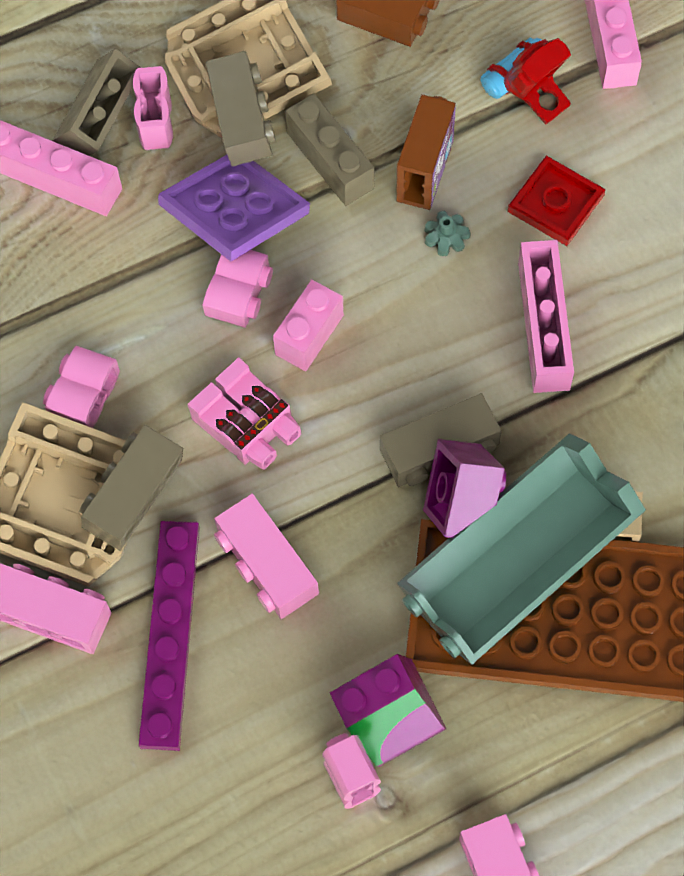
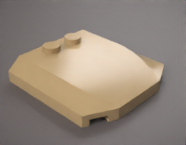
(268, 36)
(43, 483)

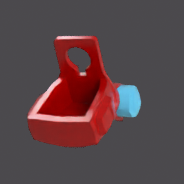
(527, 71)

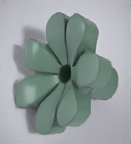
(446, 233)

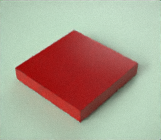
(556, 200)

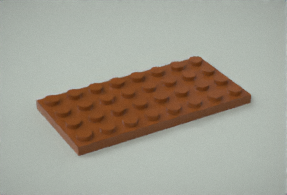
(601, 631)

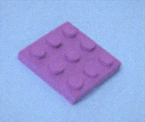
(233, 205)

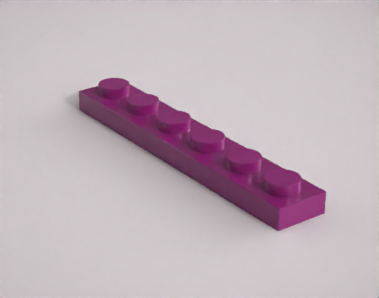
(169, 636)

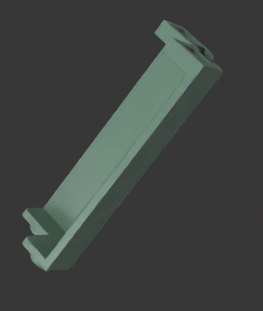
(520, 549)

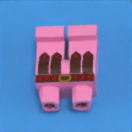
(244, 415)

